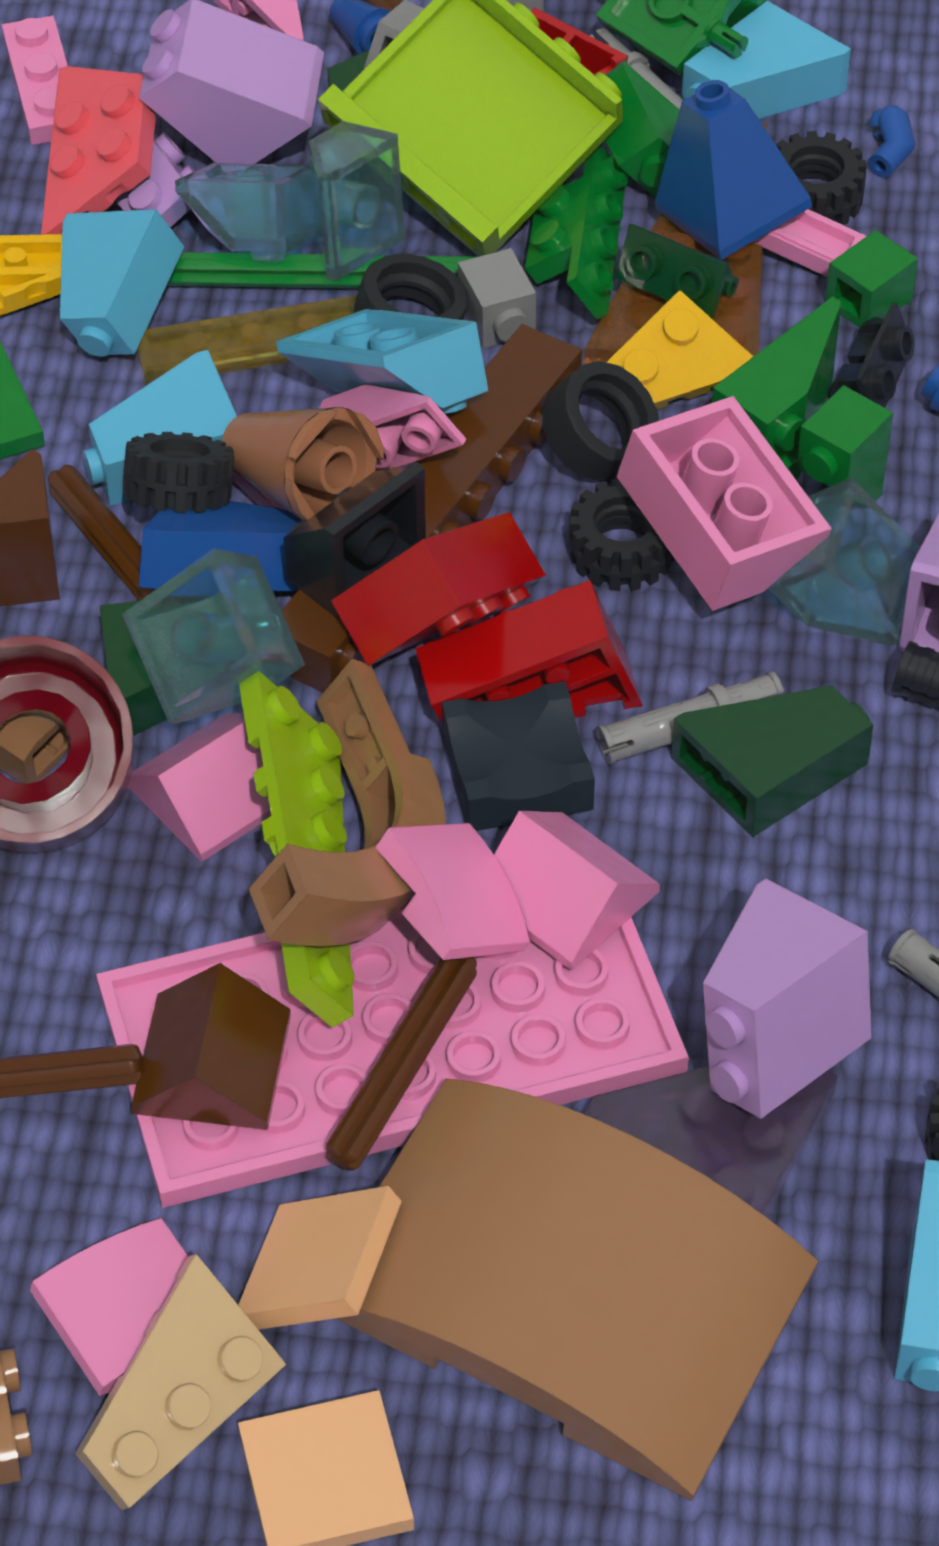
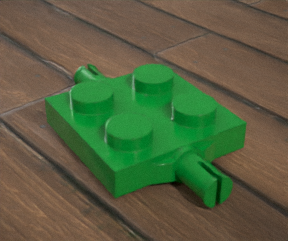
(673, 28)

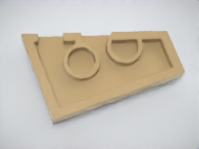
(182, 1384)

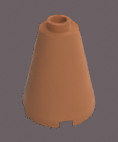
(304, 454)

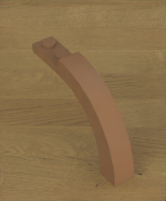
(347, 896)

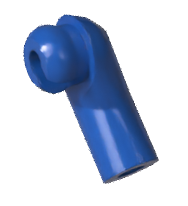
(898, 140)

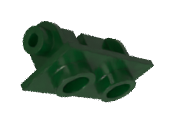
(668, 266)

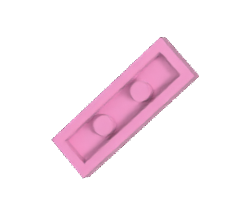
(35, 62)

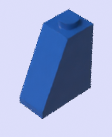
(179, 539)

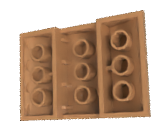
(582, 1277)

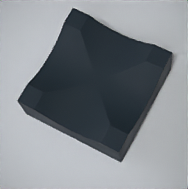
(517, 756)

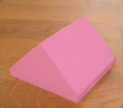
(205, 786)
(569, 884)

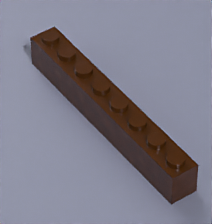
(459, 482)

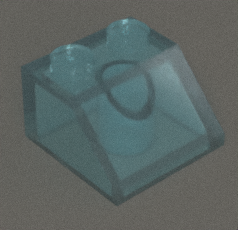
(355, 195)
(254, 206)
(857, 575)
(210, 634)

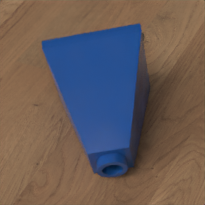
(726, 174)

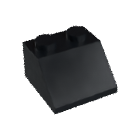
(357, 533)

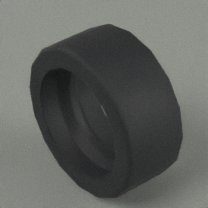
(412, 278)
(566, 427)

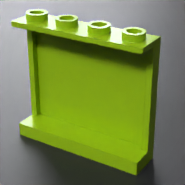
(481, 114)

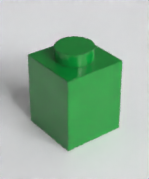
(872, 278)

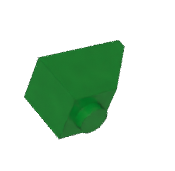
(646, 131)
(846, 441)

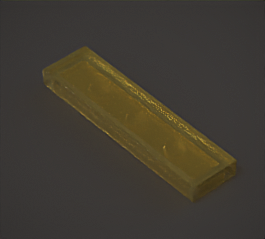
(235, 340)

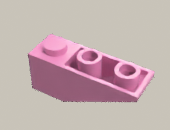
(406, 422)

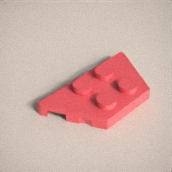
(97, 142)

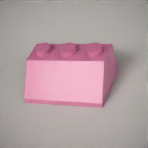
(721, 500)

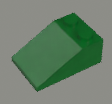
(788, 381)

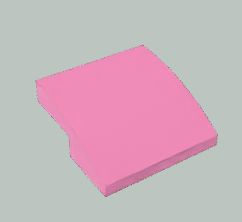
(460, 890)
(109, 1296)

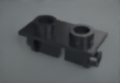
(877, 357)

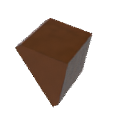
(26, 535)
(213, 1052)

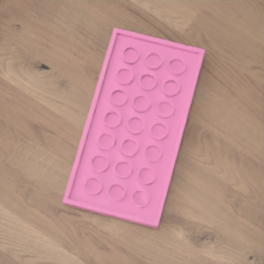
(517, 1028)

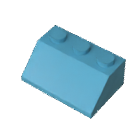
(394, 352)

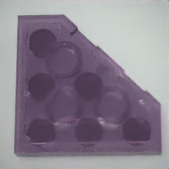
(718, 1136)

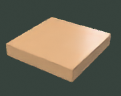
(319, 1258)
(326, 1474)

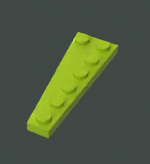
(307, 811)

